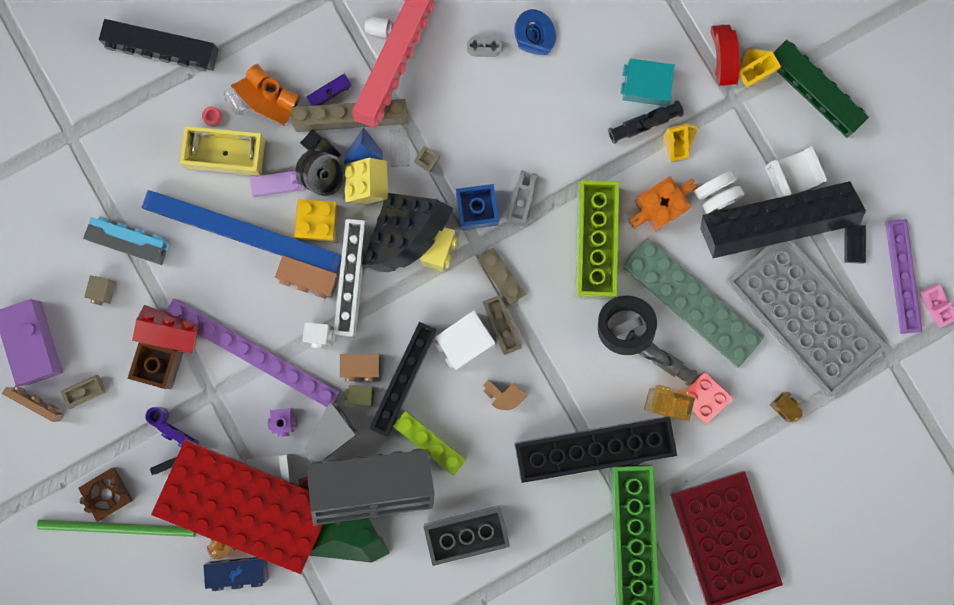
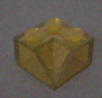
(668, 403)

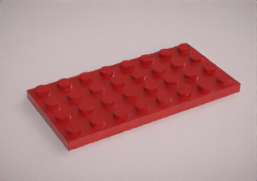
(238, 506)

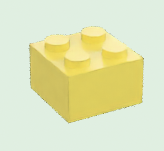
(366, 181)
(439, 256)

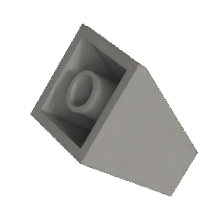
(330, 434)

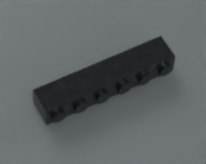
(158, 44)
(403, 379)

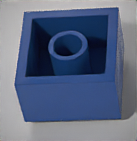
(477, 207)

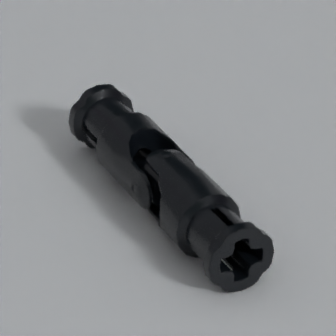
(654, 118)

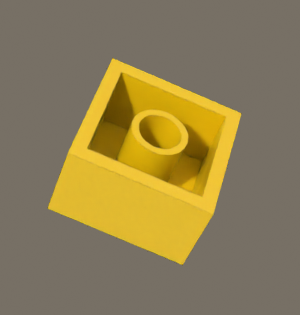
(316, 221)

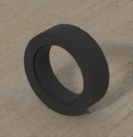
(628, 303)

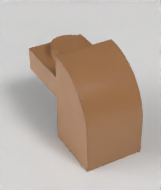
(508, 399)

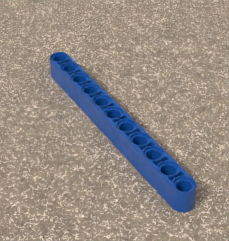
(241, 231)

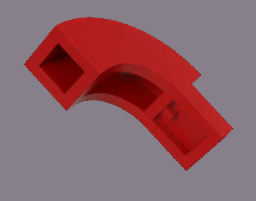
(726, 54)

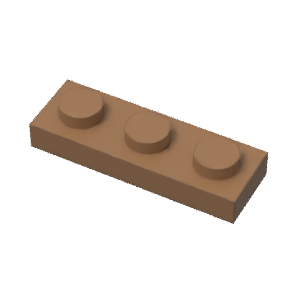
(33, 403)

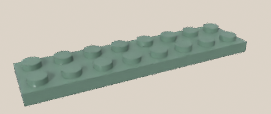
(693, 303)

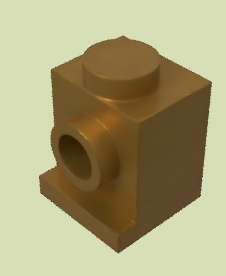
(787, 407)

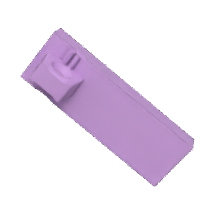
(275, 184)

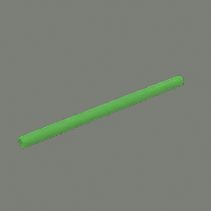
(114, 528)

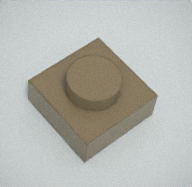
(426, 159)

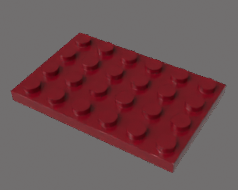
(726, 539)

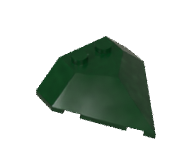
(350, 541)

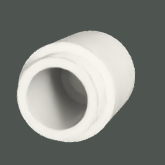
(378, 26)

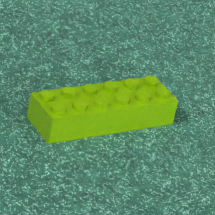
(597, 239)

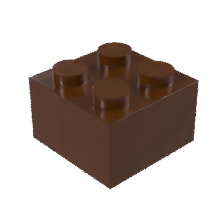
(155, 365)

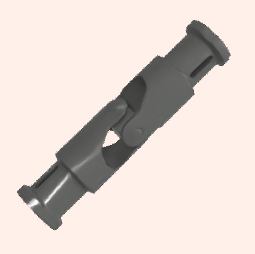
(658, 355)

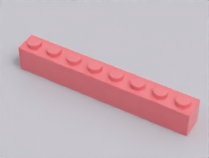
(392, 62)

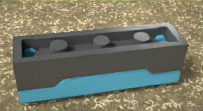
(125, 240)

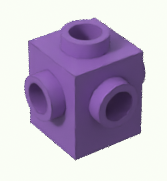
(276, 418)

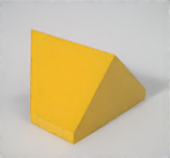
(757, 66)
(679, 141)

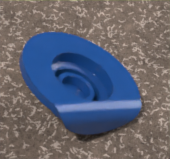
(534, 32)

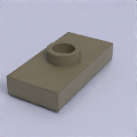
(83, 391)

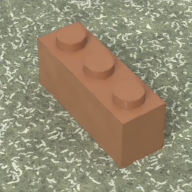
(306, 277)

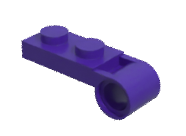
(168, 430)

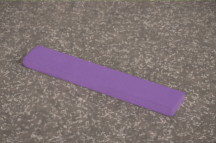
(903, 276)

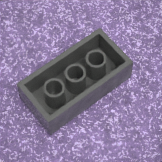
(466, 535)

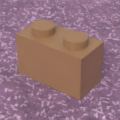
(360, 366)

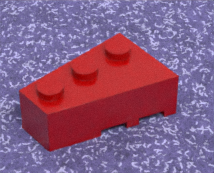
(165, 330)

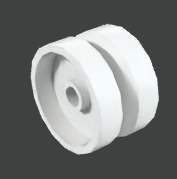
(719, 193)

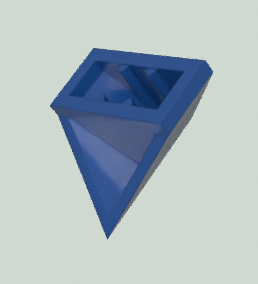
(363, 148)

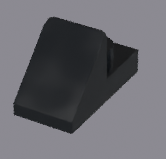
(315, 141)

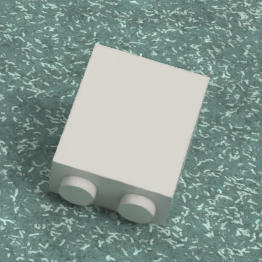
(464, 341)

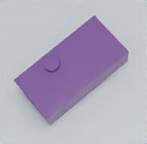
(28, 343)

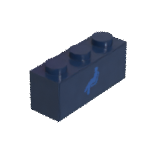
(235, 573)

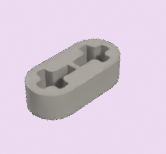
(484, 45)
(626, 326)

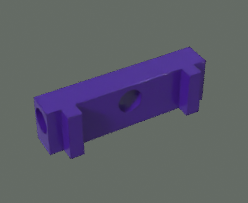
(337, 86)

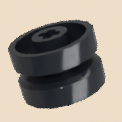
(320, 172)

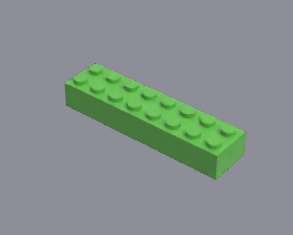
(634, 535)

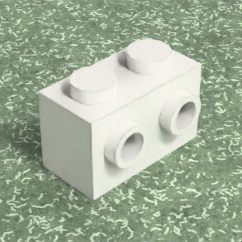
(318, 335)

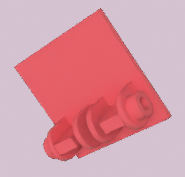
(709, 397)

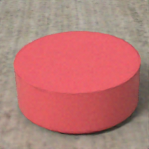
(212, 116)

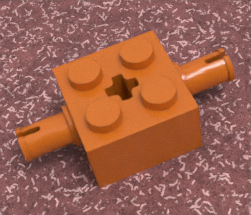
(666, 192)

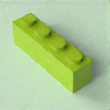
(427, 440)

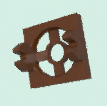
(118, 488)

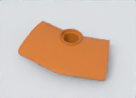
(271, 105)

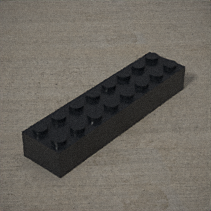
(782, 219)
(595, 449)

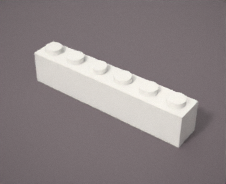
(350, 278)

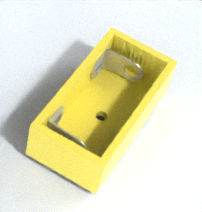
(205, 148)

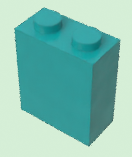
(647, 82)

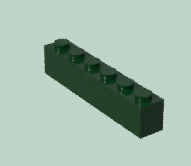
(818, 89)

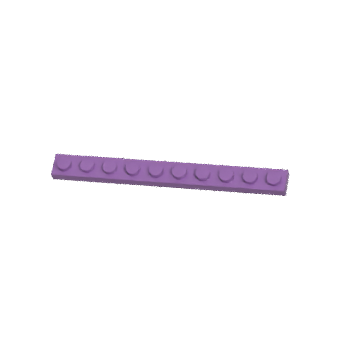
(255, 355)

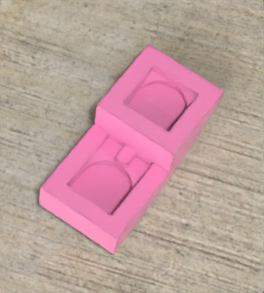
(937, 305)

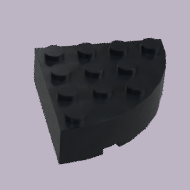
(404, 231)

